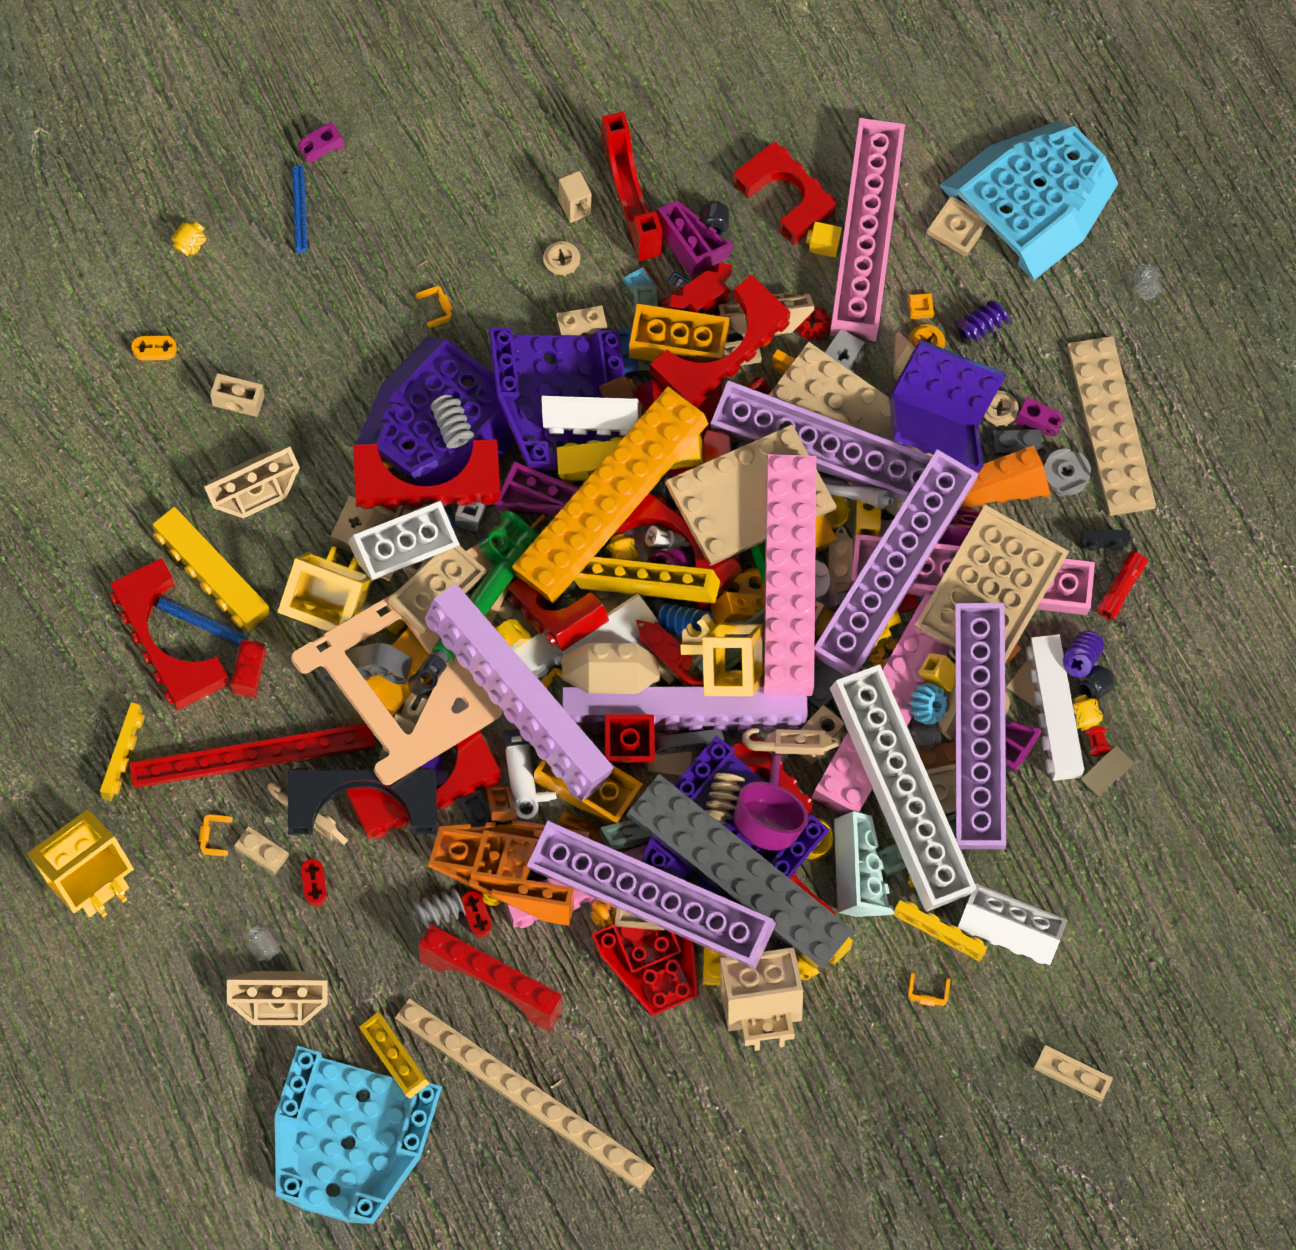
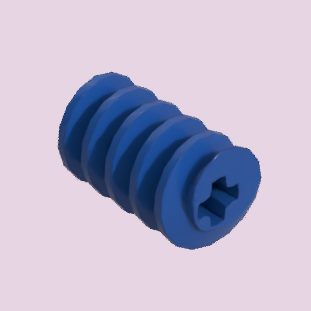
(676, 618)

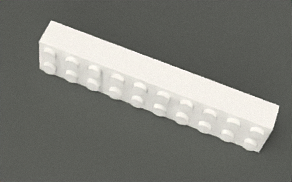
(903, 788)

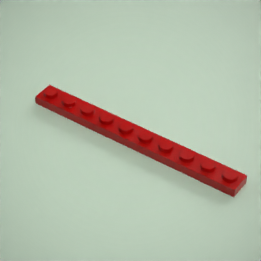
(251, 755)

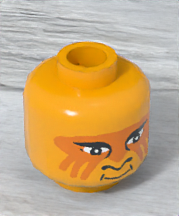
(602, 913)

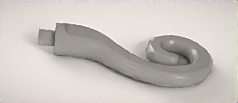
(871, 495)

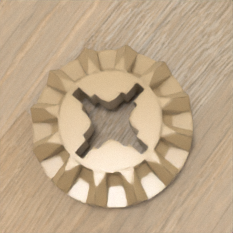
(568, 251)
(1008, 403)

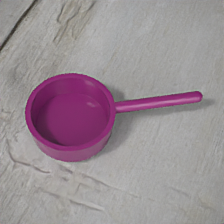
(770, 813)

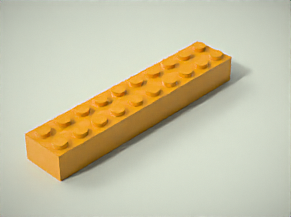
(610, 495)

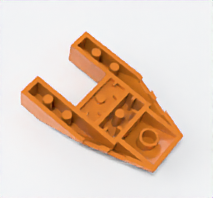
(495, 863)

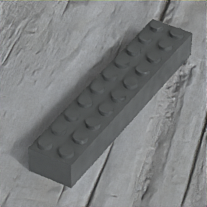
(739, 871)

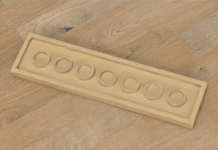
(1111, 426)

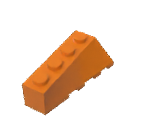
(1009, 478)

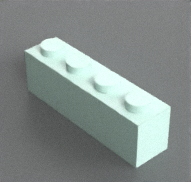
(859, 868)

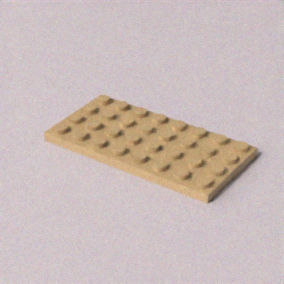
(835, 392)

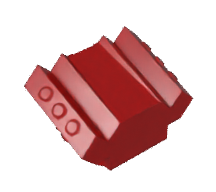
(703, 292)

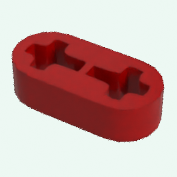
(308, 883)
(481, 912)

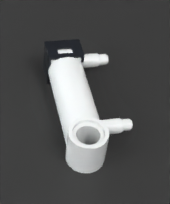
(522, 777)

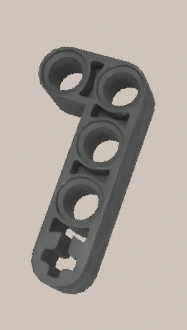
(377, 660)

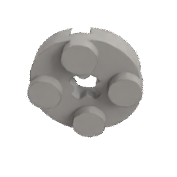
(1067, 459)

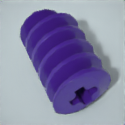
(980, 320)
(1083, 653)

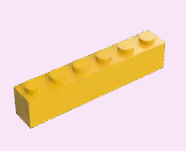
(580, 461)
(210, 569)
(649, 579)

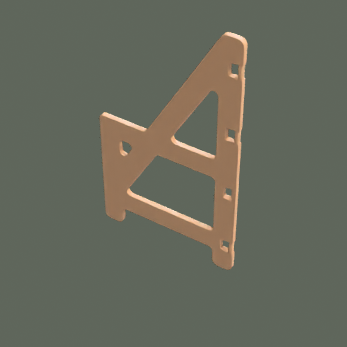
(438, 725)

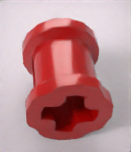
(1098, 741)

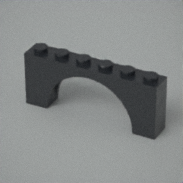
(313, 789)

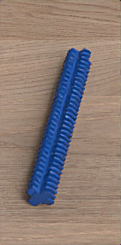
(299, 209)
(201, 622)

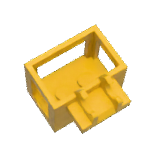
(324, 591)
(713, 644)
(83, 864)

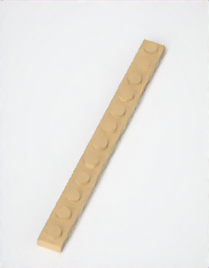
(524, 1094)

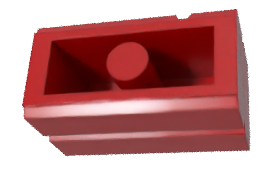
(248, 668)

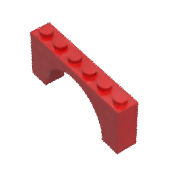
(641, 223)
(695, 380)
(380, 487)
(654, 511)
(183, 680)
(473, 770)
(446, 952)

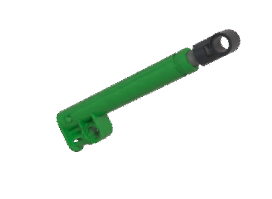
(511, 542)

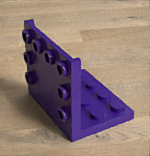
(942, 403)

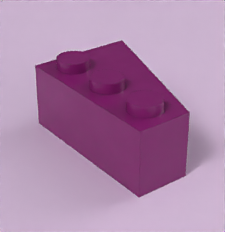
(690, 239)
(533, 492)
(1018, 744)

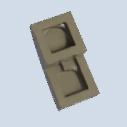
(1107, 770)

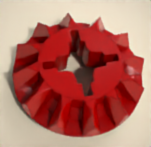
(819, 329)

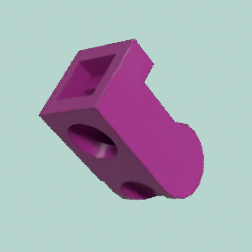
(320, 142)
(1039, 417)

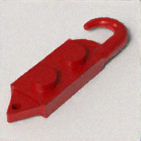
(667, 651)

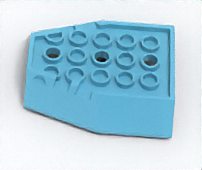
(1043, 219)
(322, 1110)

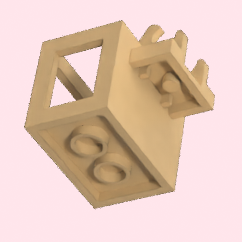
(764, 998)

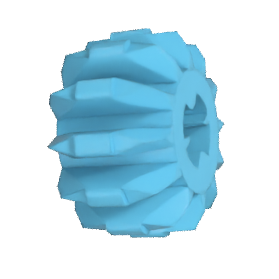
(928, 703)

